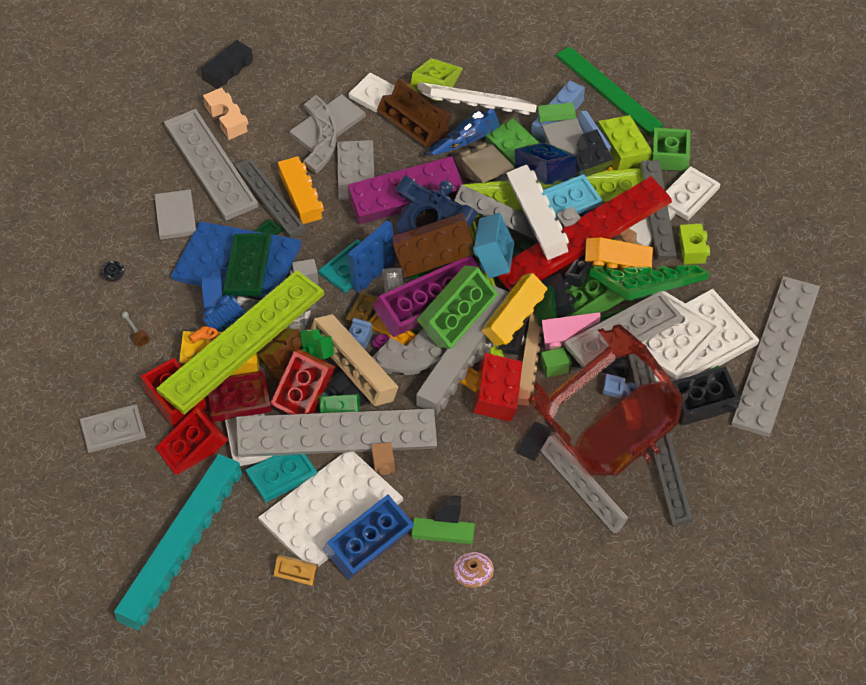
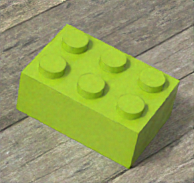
(626, 142)

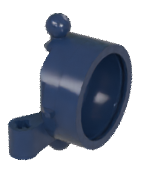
(422, 199)

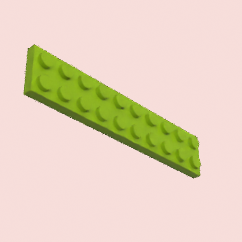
(606, 184)
(240, 342)

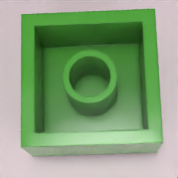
(671, 148)

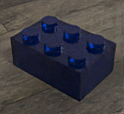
(547, 162)

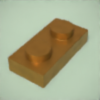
(362, 308)
(295, 570)

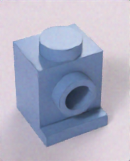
(361, 331)

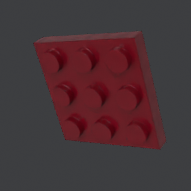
(240, 397)

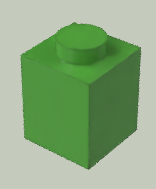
(555, 362)

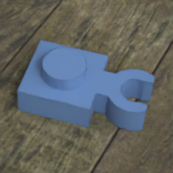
(616, 386)

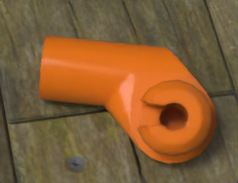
(203, 333)

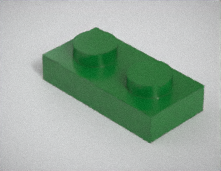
(339, 403)

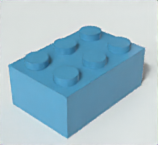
(493, 245)

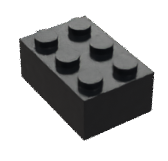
(707, 395)

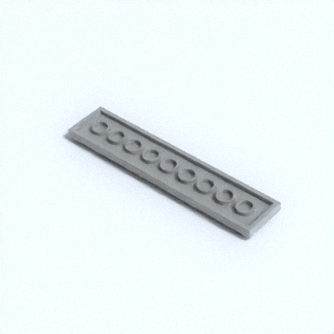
(775, 356)
(335, 432)

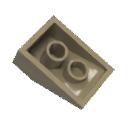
(482, 163)

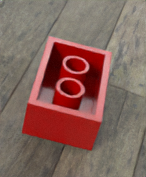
(154, 379)
(302, 384)
(498, 387)

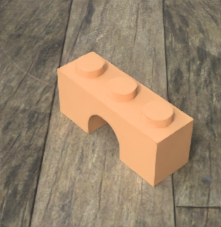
(221, 103)

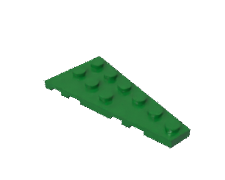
(642, 281)

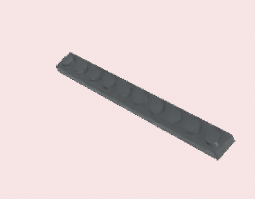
(666, 459)

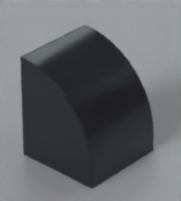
(449, 510)

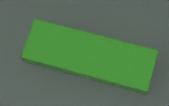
(443, 531)

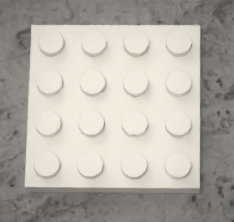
(683, 342)

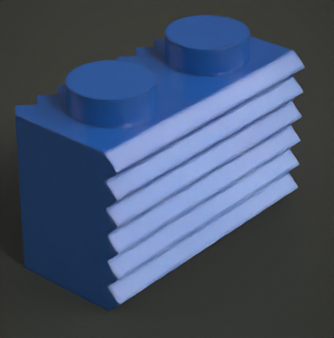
(223, 314)

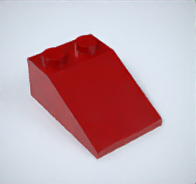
(191, 441)

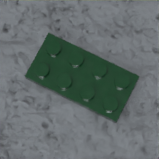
(248, 264)

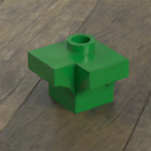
(316, 344)

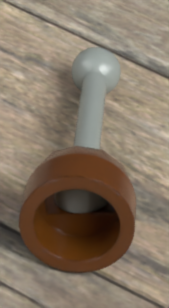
(138, 333)

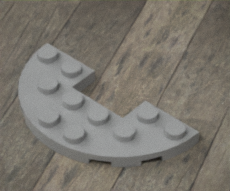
(409, 359)

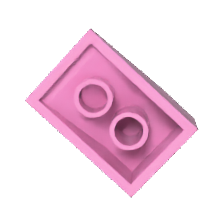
(559, 330)

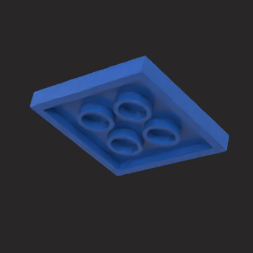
(371, 257)

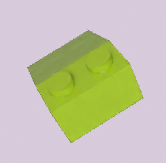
(436, 73)

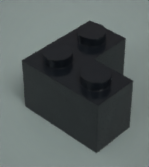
(593, 154)

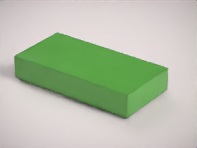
(556, 112)

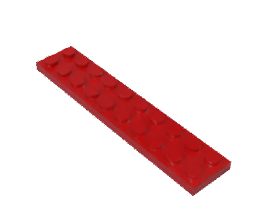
(602, 222)

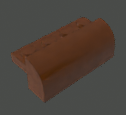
(415, 113)

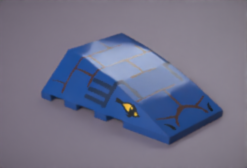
(468, 131)

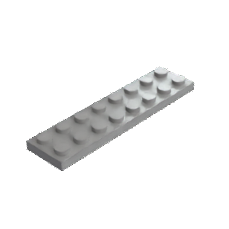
(211, 164)

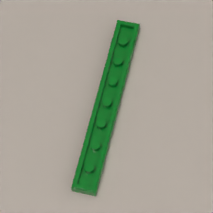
(609, 90)

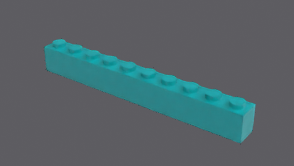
(178, 542)

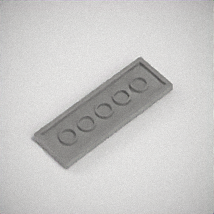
(642, 320)

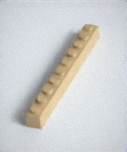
(530, 359)

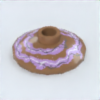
(475, 576)

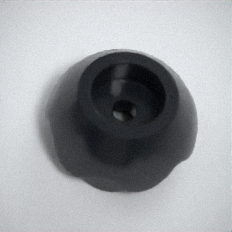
(112, 271)

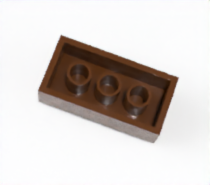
(434, 245)

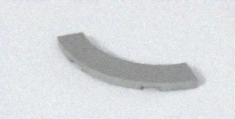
(327, 134)

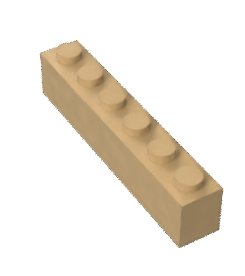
(357, 362)

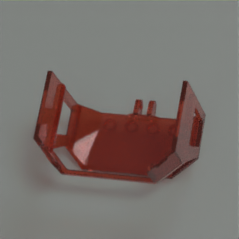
(630, 425)

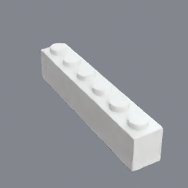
(537, 212)

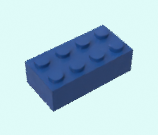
(368, 537)

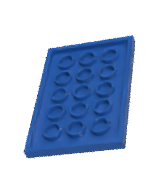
(210, 253)

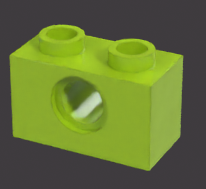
(693, 244)

